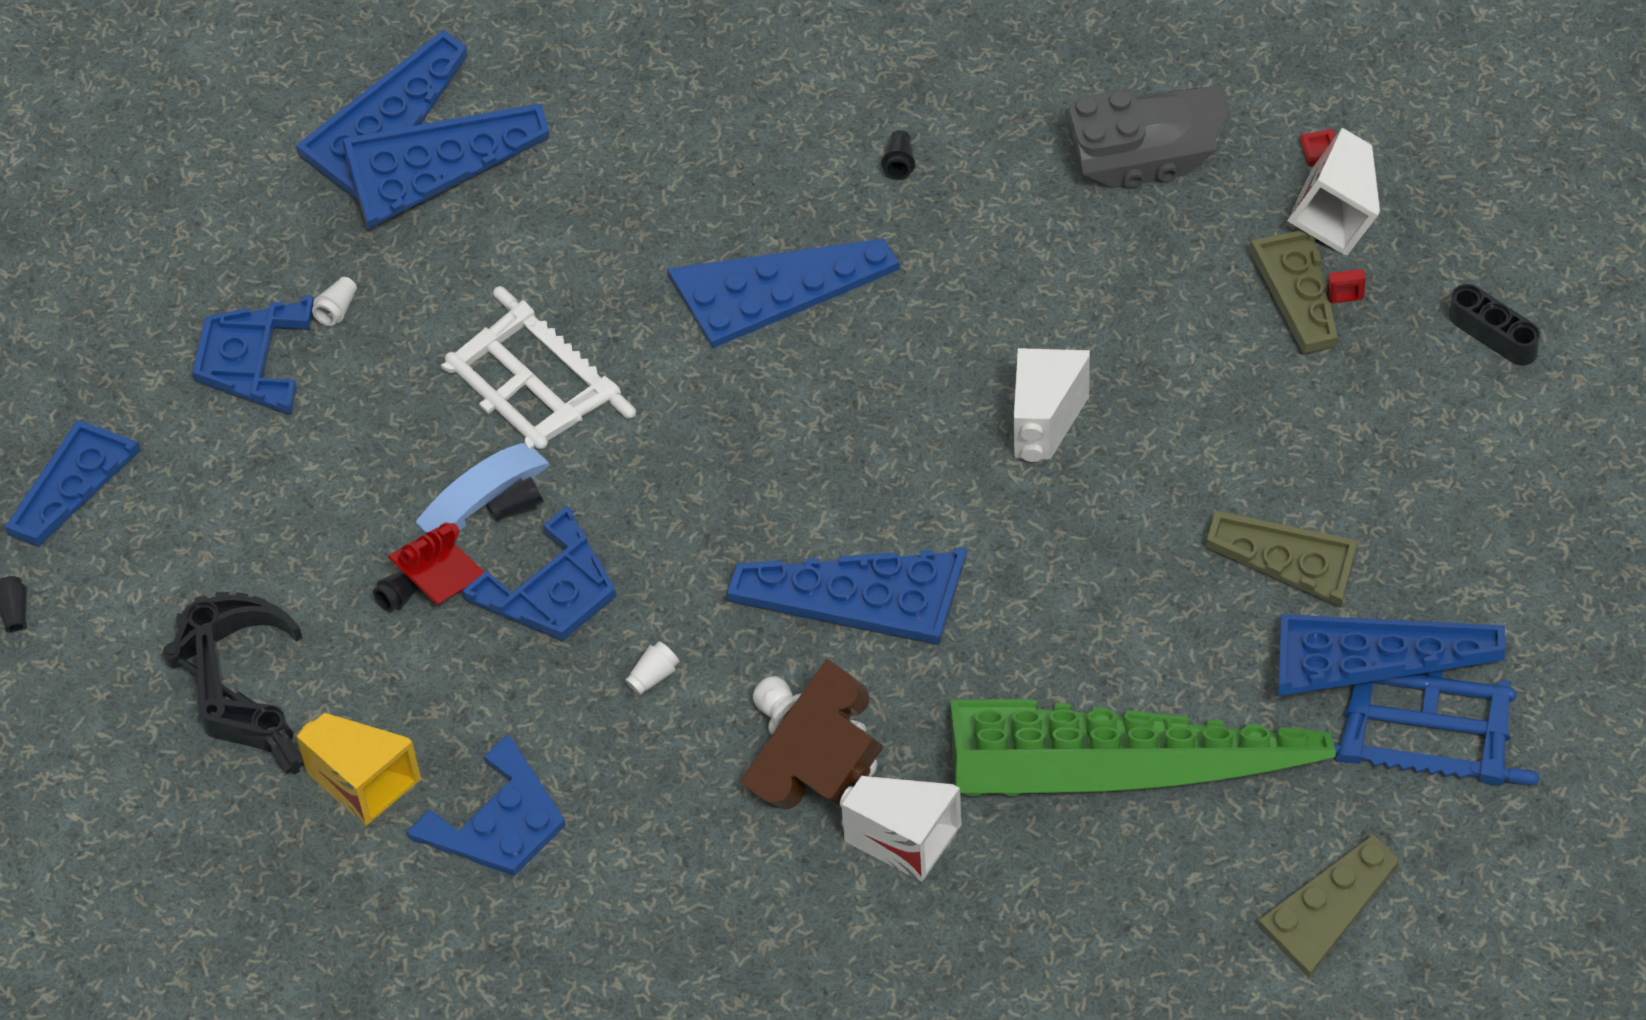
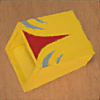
(358, 764)

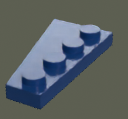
(72, 476)

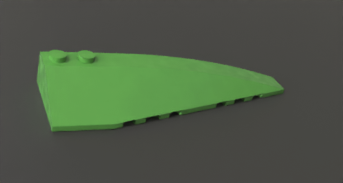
(1025, 749)

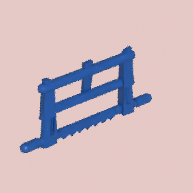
(1492, 767)

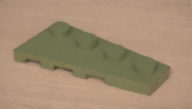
(1296, 282)
(1294, 555)
(1322, 910)

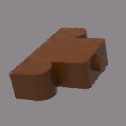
(816, 743)

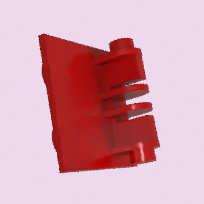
(437, 563)

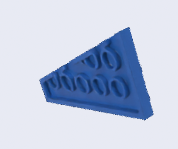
(393, 102)
(419, 161)
(756, 291)
(867, 591)
(1349, 651)

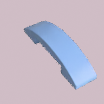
(481, 486)

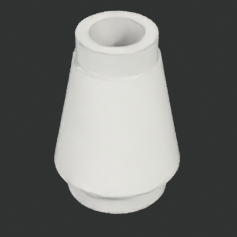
(334, 302)
(652, 668)

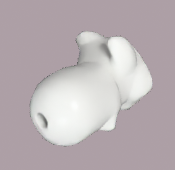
(774, 699)

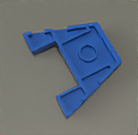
(237, 347)
(560, 593)
(508, 827)

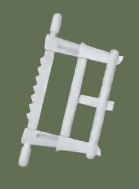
(565, 415)

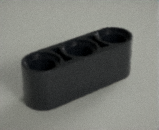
(1494, 324)

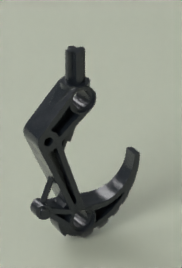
(239, 718)

